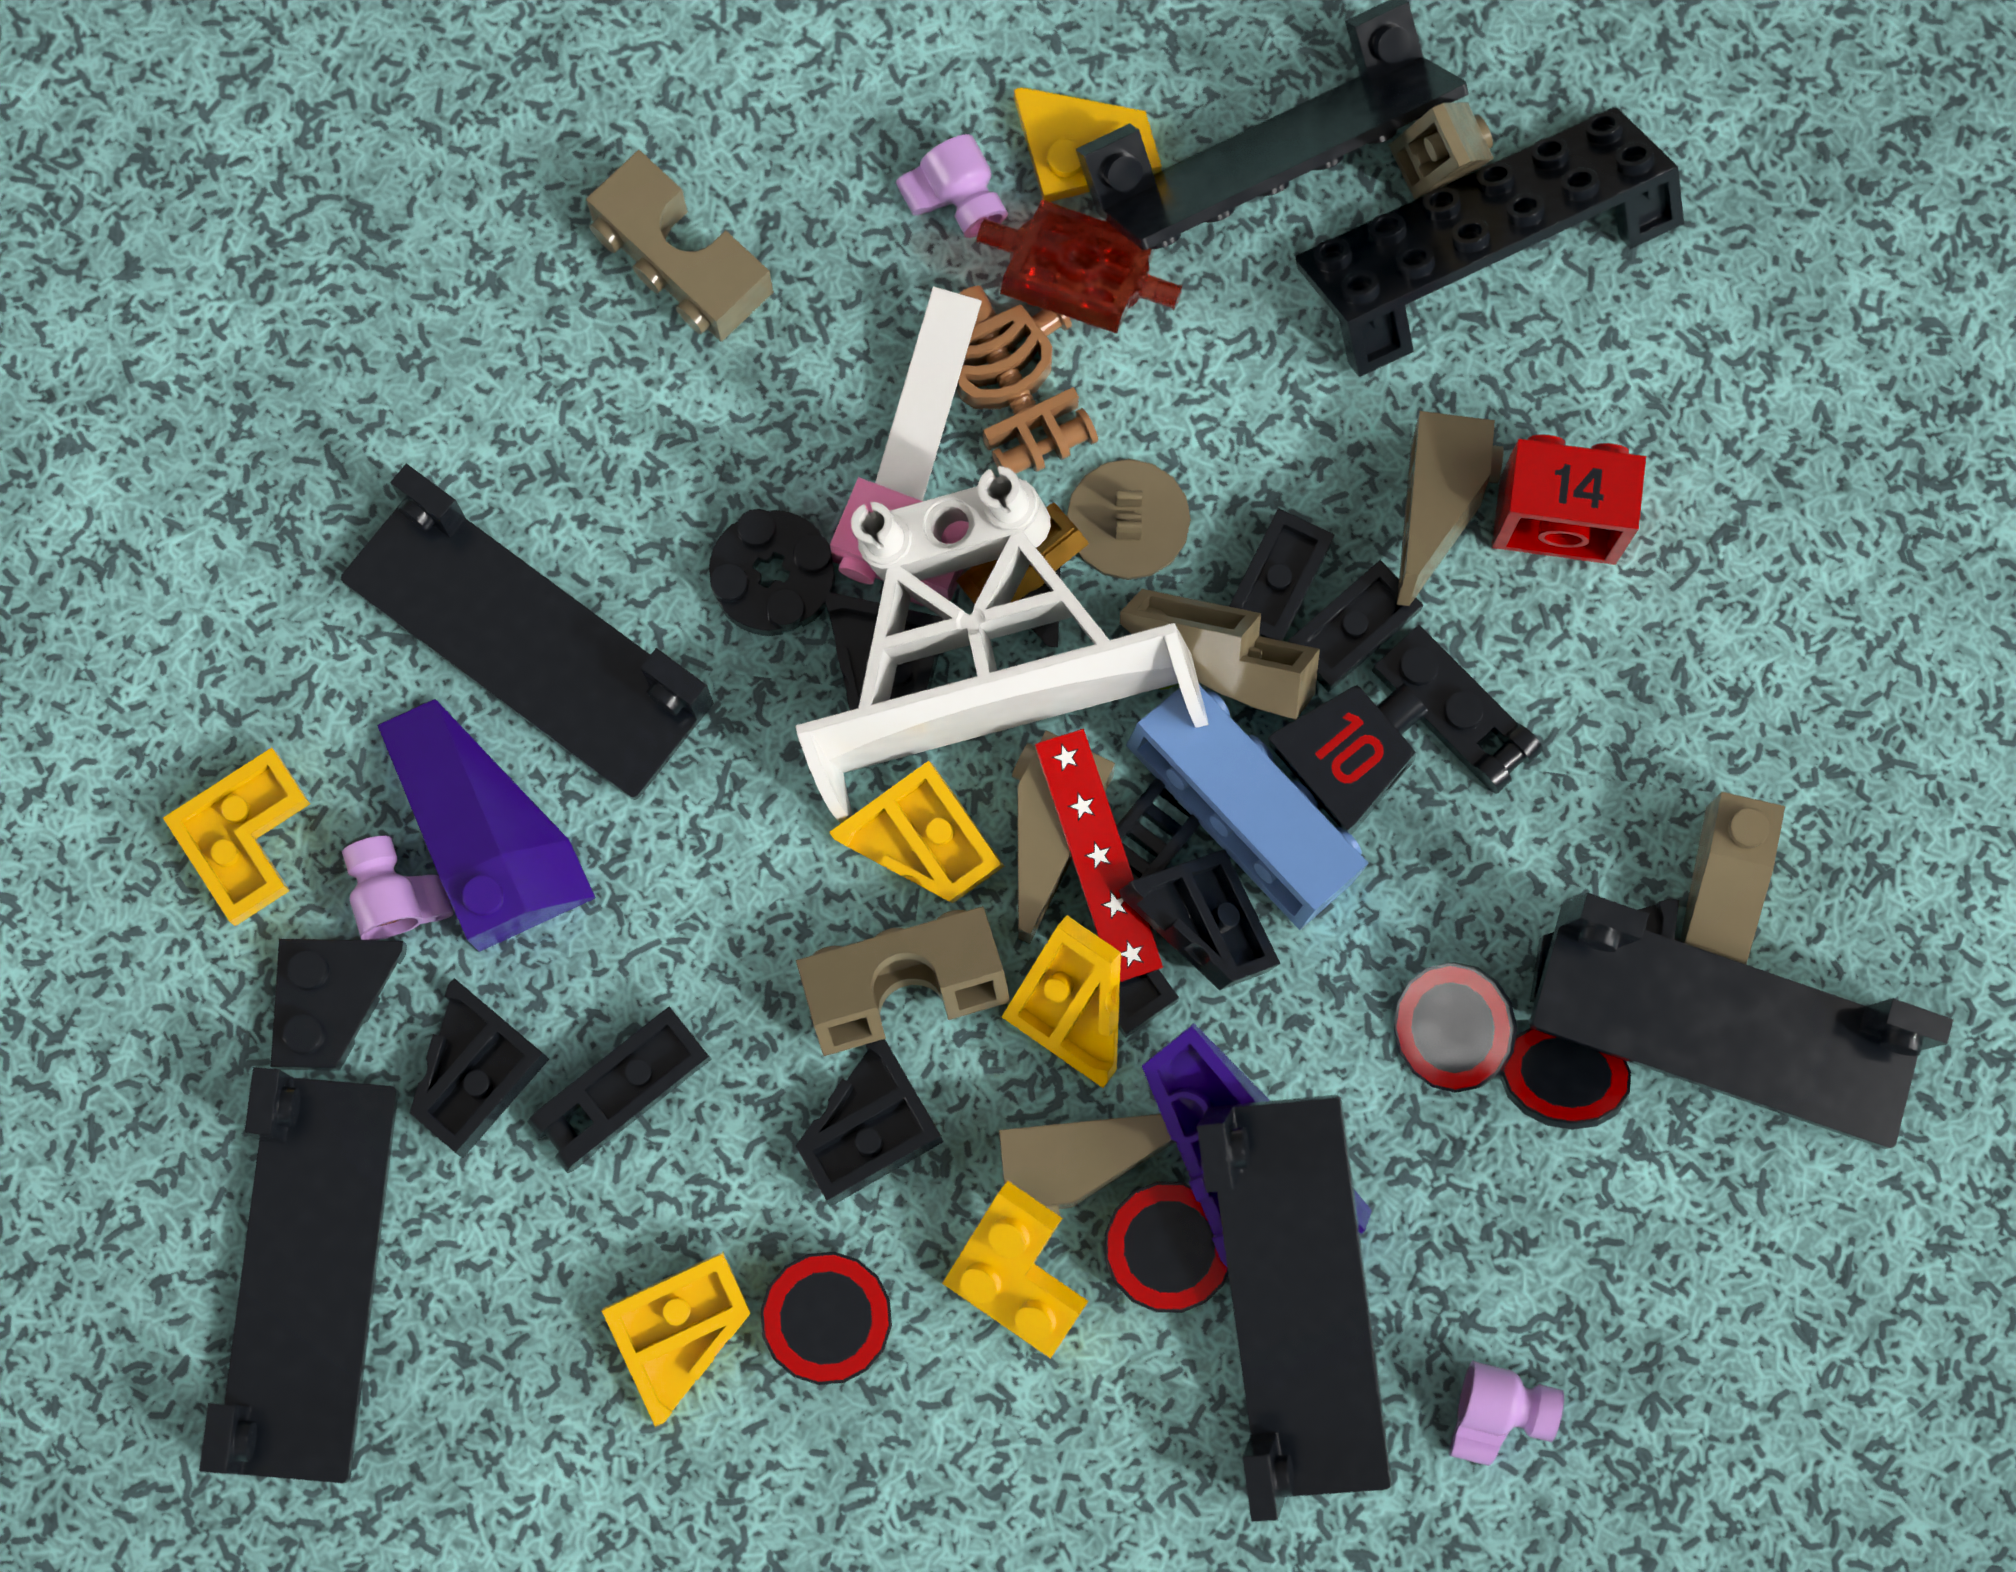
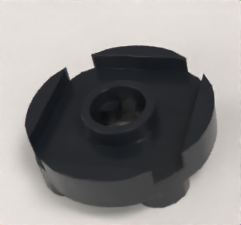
(783, 605)

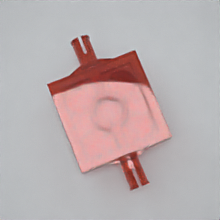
(1076, 266)

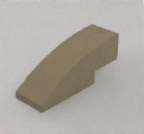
(1230, 652)

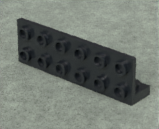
(1391, 92)
(1485, 218)
(526, 638)
(1730, 1023)
(304, 1279)
(1297, 1299)

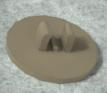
(1130, 518)

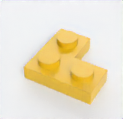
(223, 828)
(1000, 1273)

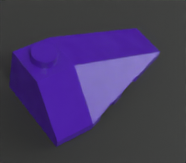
(486, 837)
(1186, 1081)

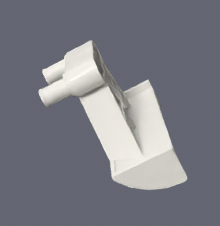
(906, 547)

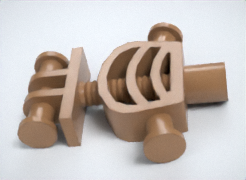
(991, 343)

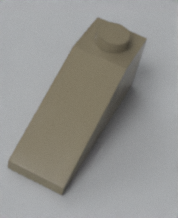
(1442, 147)
(1445, 488)
(1041, 840)
(1731, 874)
(1077, 1159)

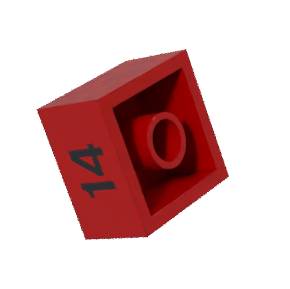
(1569, 500)

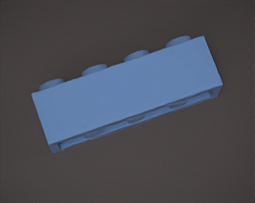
(1249, 805)

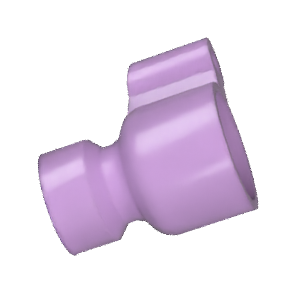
(954, 175)
(388, 901)
(1493, 1405)

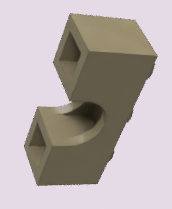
(712, 285)
(947, 955)

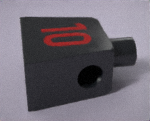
(1351, 750)

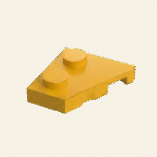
(1059, 125)
(922, 835)
(1073, 1001)
(676, 1330)

